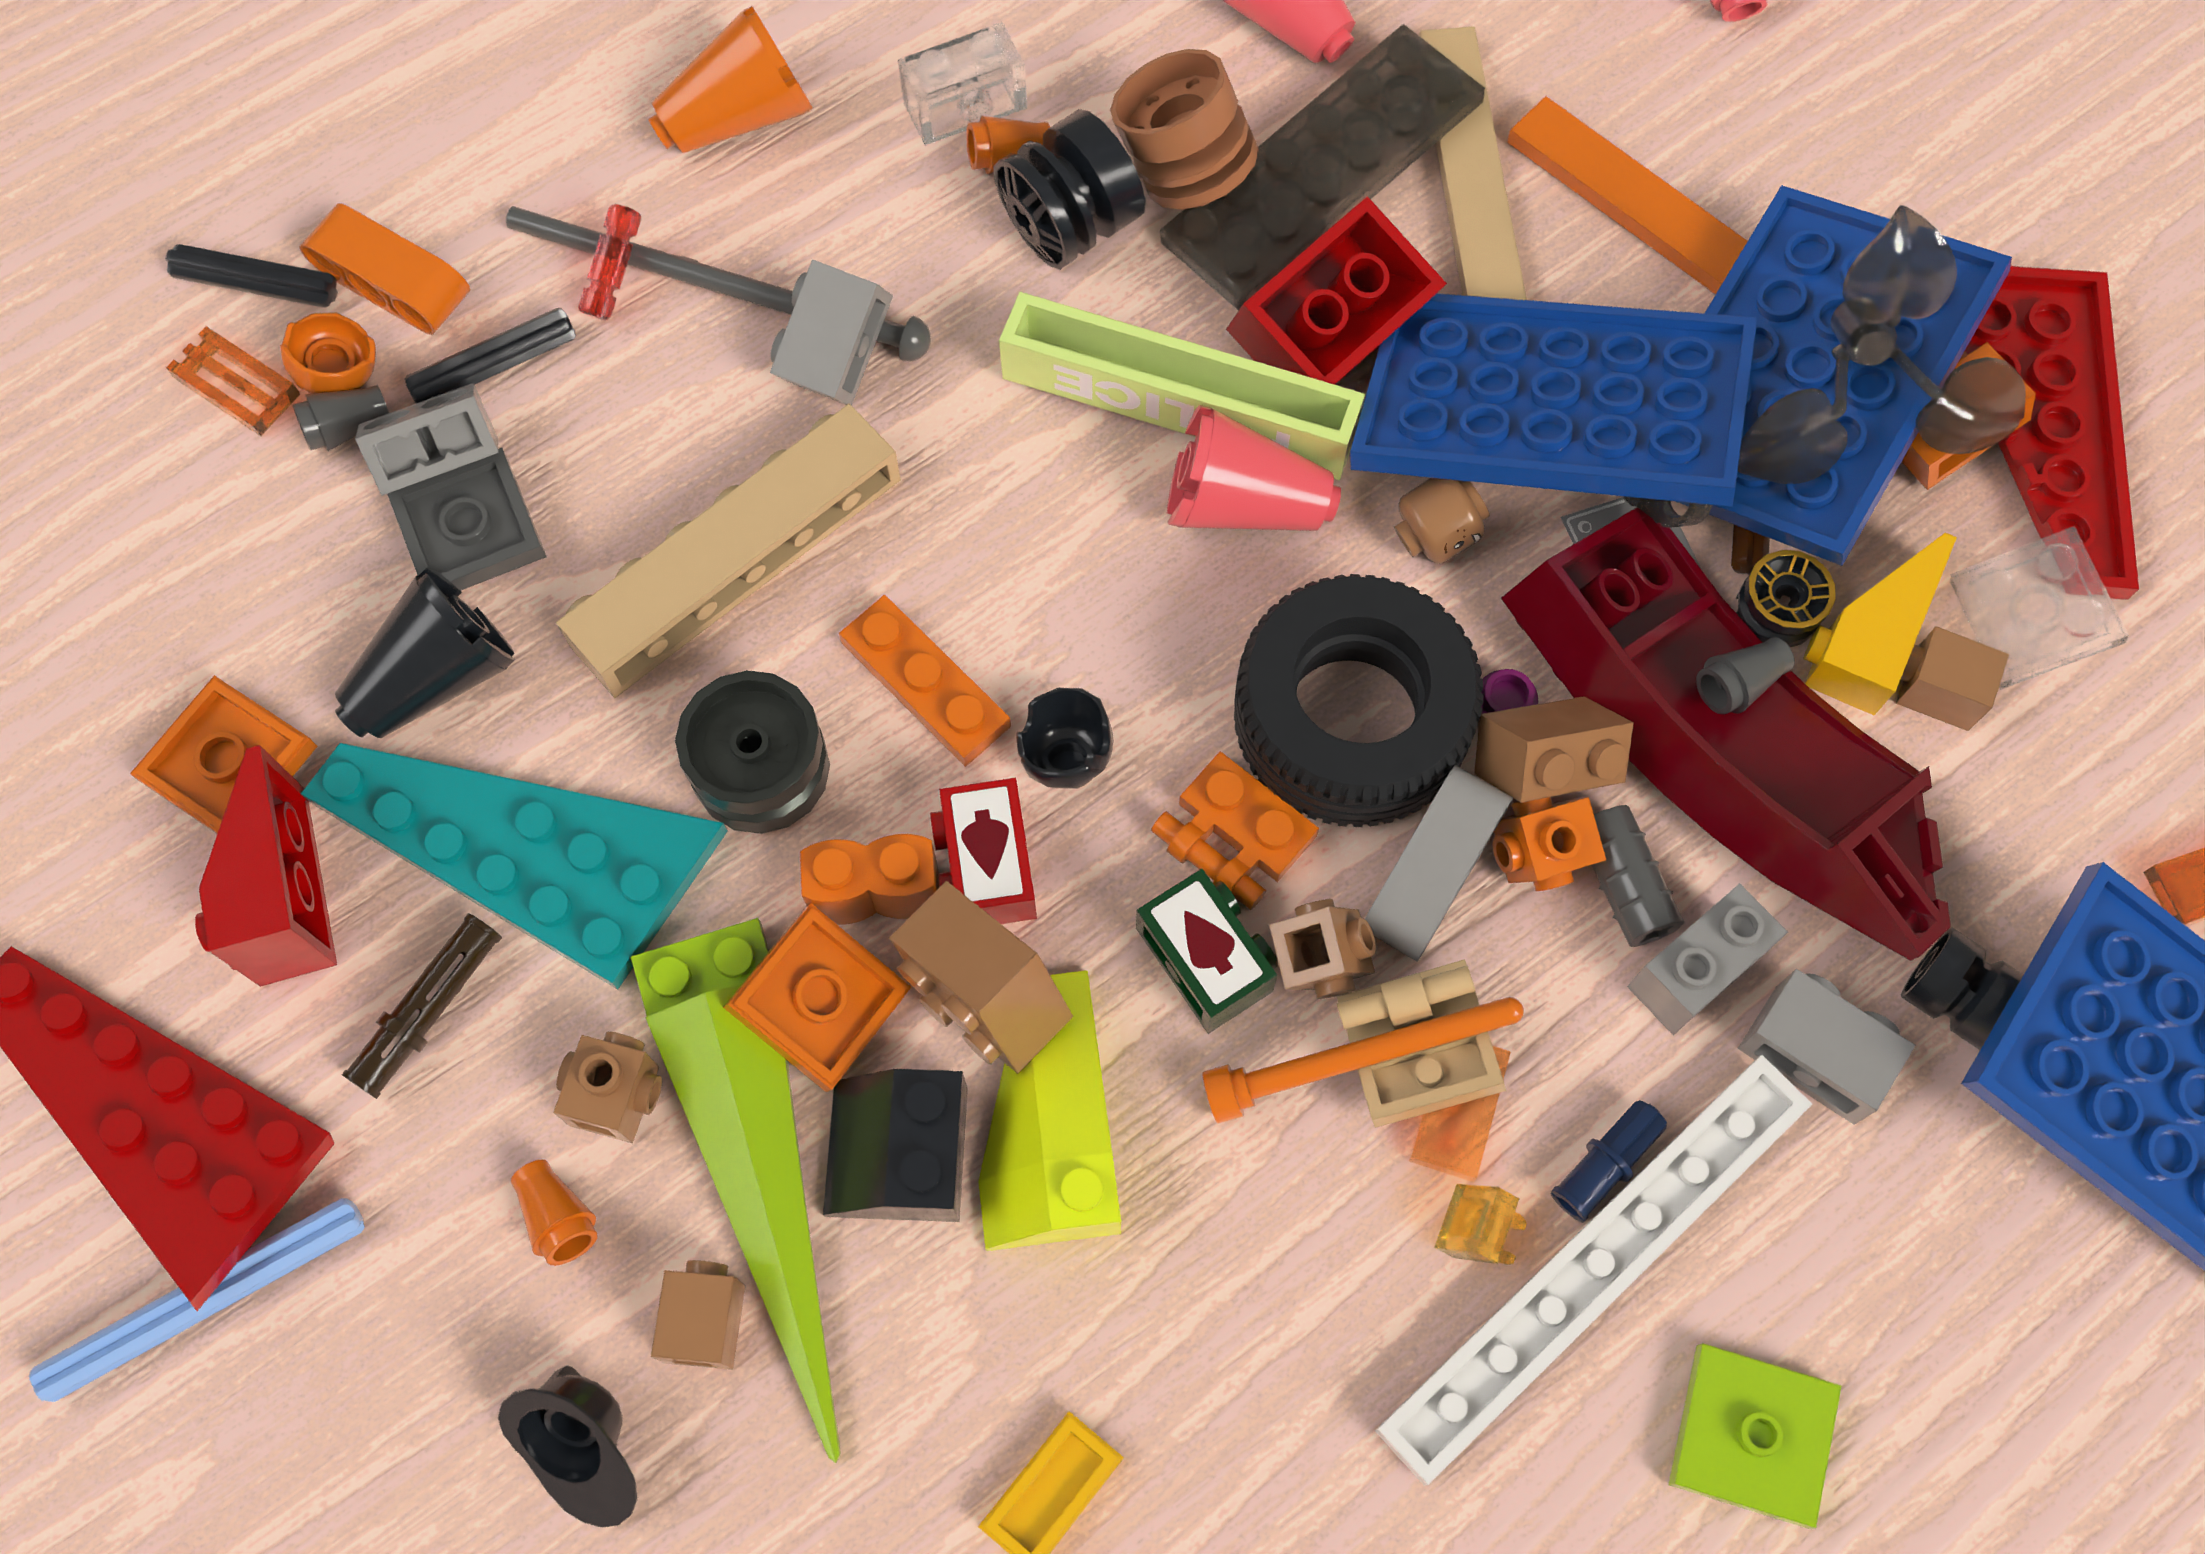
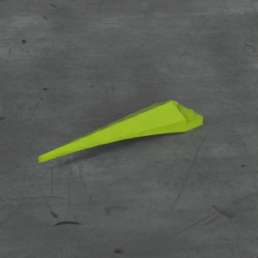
(746, 1130)

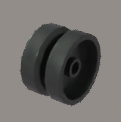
(753, 751)

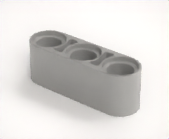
(1436, 862)

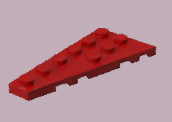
(2072, 450)
(165, 1132)

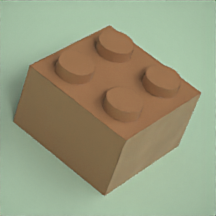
(980, 978)

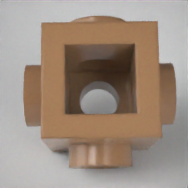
(1323, 949)
(607, 1086)

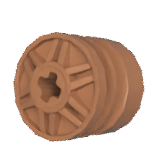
(1184, 129)

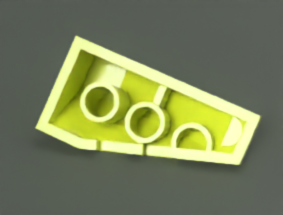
(1050, 1142)

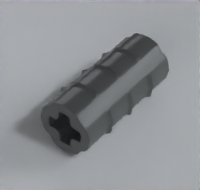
(1633, 880)

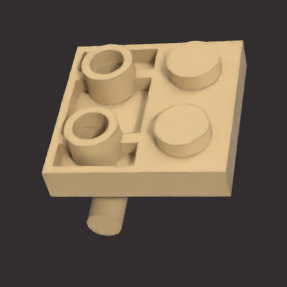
(1429, 1077)

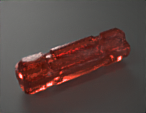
(609, 262)

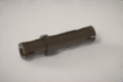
(373, 1072)

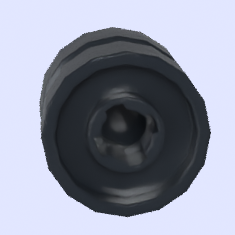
(1962, 985)

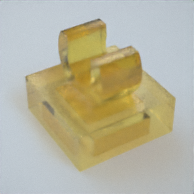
(1479, 1224)

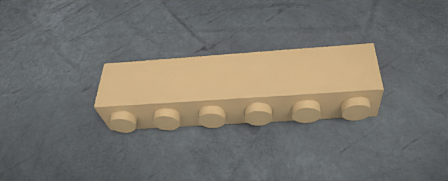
(730, 549)

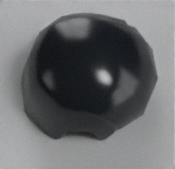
(1065, 738)

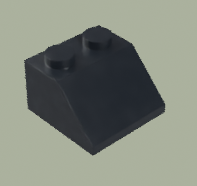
(897, 1146)

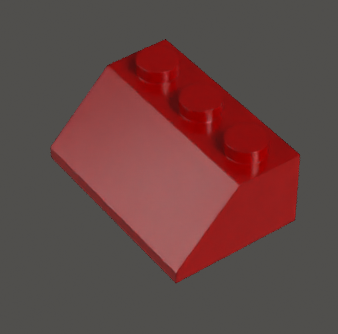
(1337, 298)

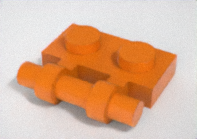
(1246, 817)

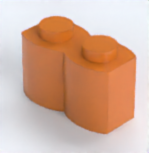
(859, 880)

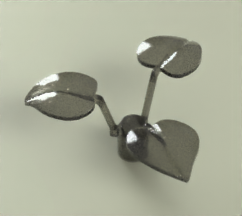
(1896, 275)

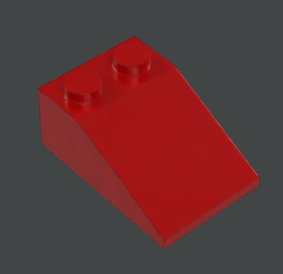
(265, 880)

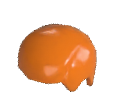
(328, 353)

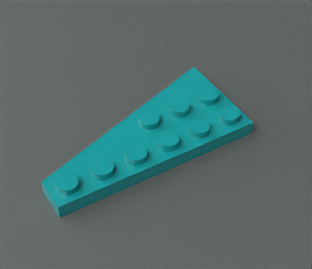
(550, 861)

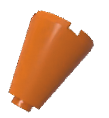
(729, 89)

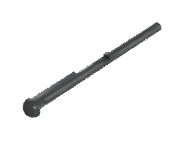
(911, 339)

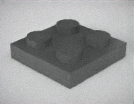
(468, 522)

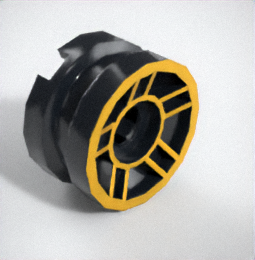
(1798, 578)

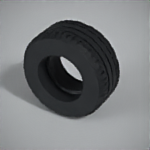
(1370, 624)

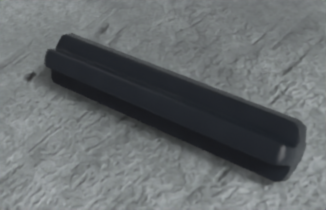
(251, 275)
(492, 355)

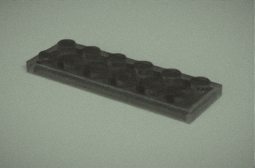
(1325, 164)

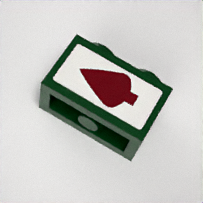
(1207, 949)

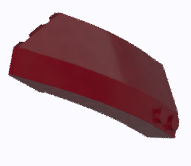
(1776, 785)

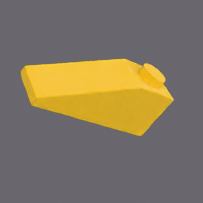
(1873, 636)

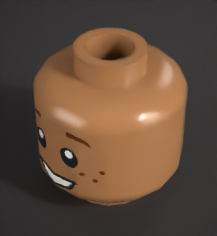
(1441, 518)

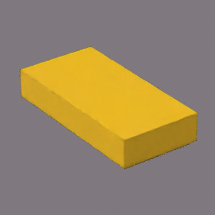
(1051, 1490)

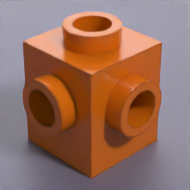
(1547, 842)

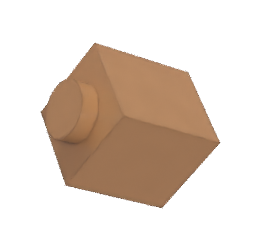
(1952, 678)
(698, 1316)

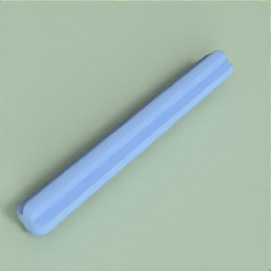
(174, 1312)

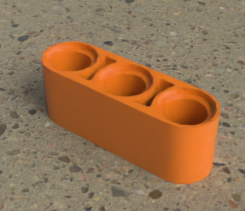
(385, 268)

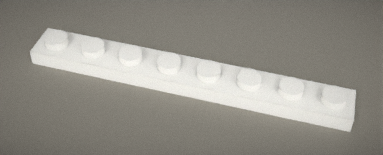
(1591, 1271)

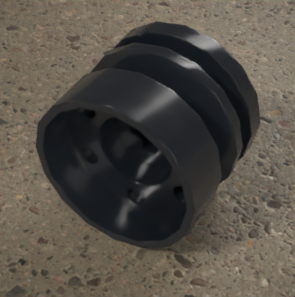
(1070, 188)

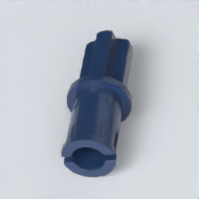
(1609, 1160)

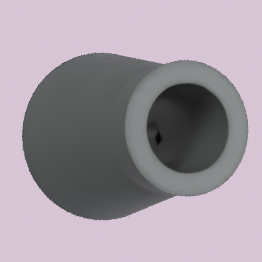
(334, 416)
(1741, 676)

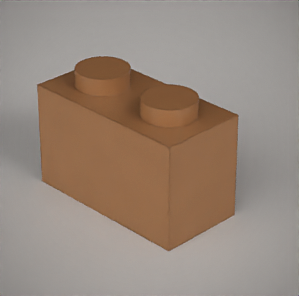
(1553, 748)

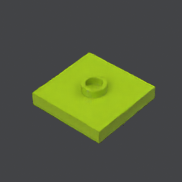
(1755, 1436)

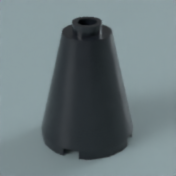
(420, 658)

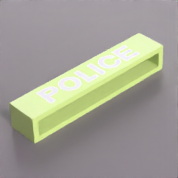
(1168, 378)

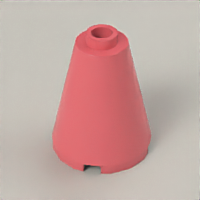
(1309, 26)
(1246, 481)

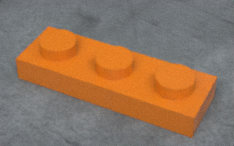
(925, 680)

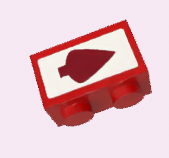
(986, 848)

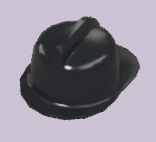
(570, 1443)

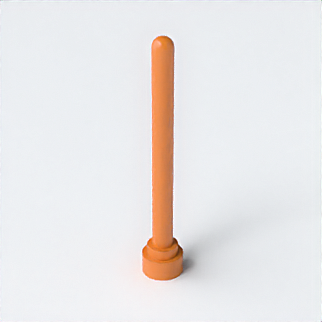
(1235, 1090)

